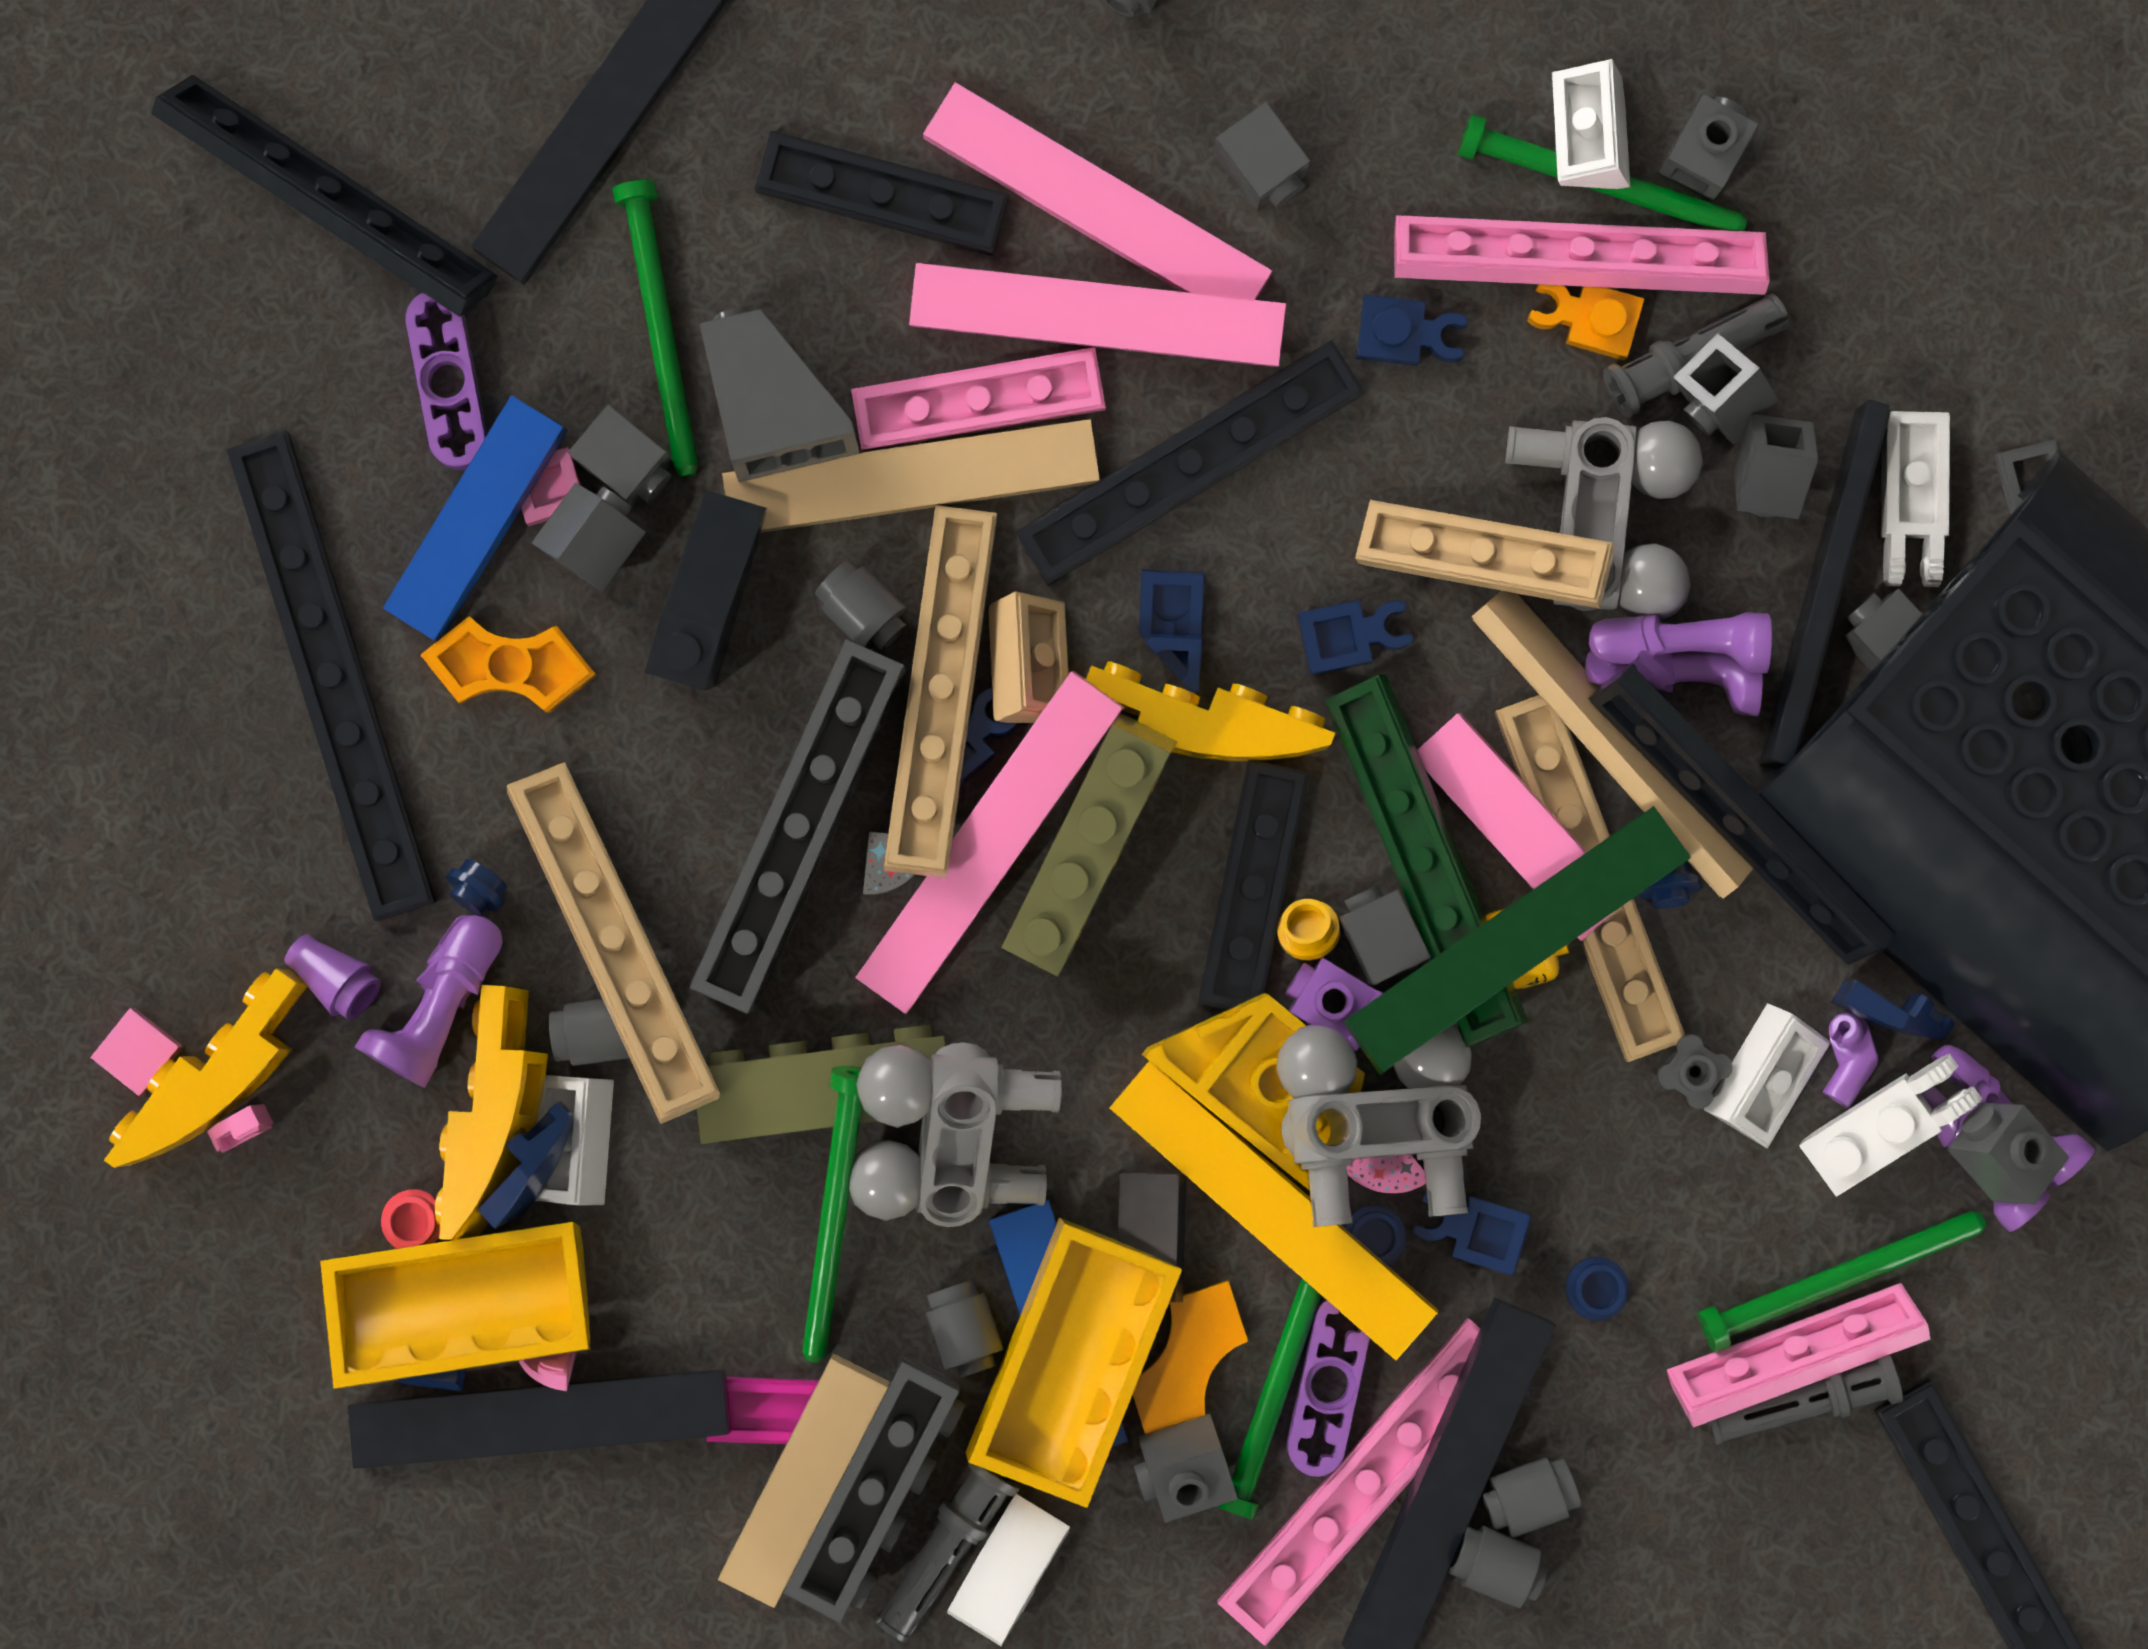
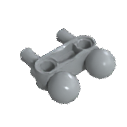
(1659, 462)
(1318, 1070)
(958, 1104)

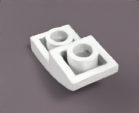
(1008, 1570)

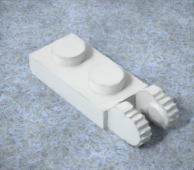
(1915, 492)
(1885, 1126)

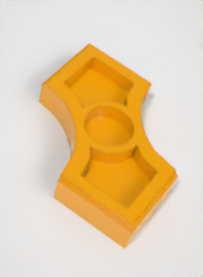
(537, 667)
(1199, 1337)

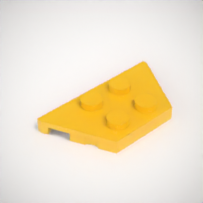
(1233, 1073)

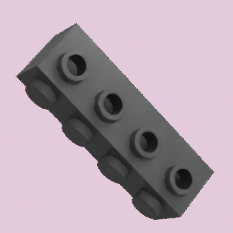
(873, 1488)

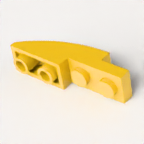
(1233, 728)
(198, 1095)
(506, 1101)

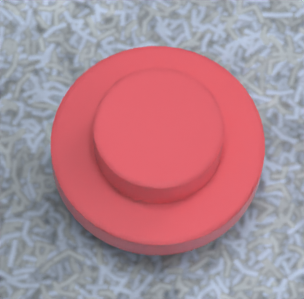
(410, 1219)

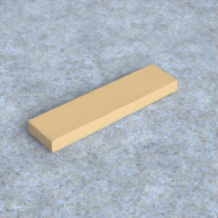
(1485, 553)
(803, 1480)

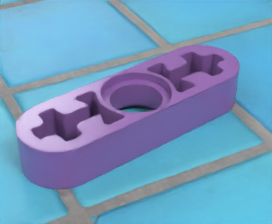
(440, 428)
(1304, 1426)

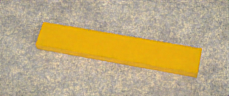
(1274, 1210)

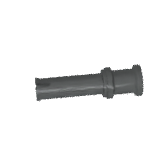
(1653, 372)
(1837, 1399)
(961, 1525)

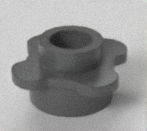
(1692, 1053)

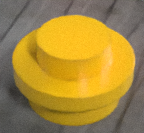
(1308, 929)

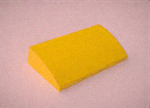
(456, 1304)
(1072, 1363)

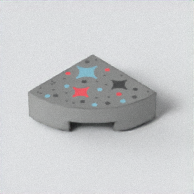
(876, 878)

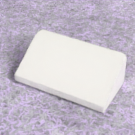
(1591, 126)
(1768, 1075)
(583, 1164)

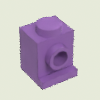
(1310, 986)

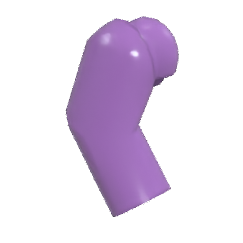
(1855, 1057)

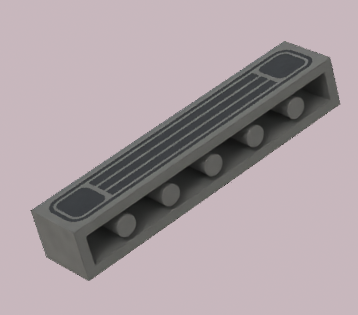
(799, 827)

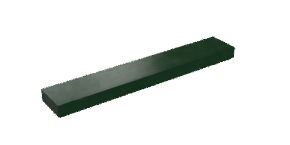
(1416, 837)
(1516, 940)

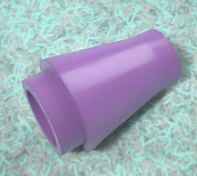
(336, 979)

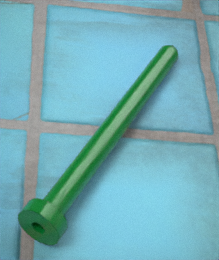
(1640, 192)
(636, 199)
(833, 1213)
(1720, 1326)
(1272, 1400)

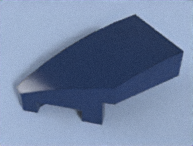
(1173, 620)
(1913, 1018)
(539, 1155)

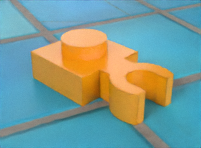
(1598, 320)

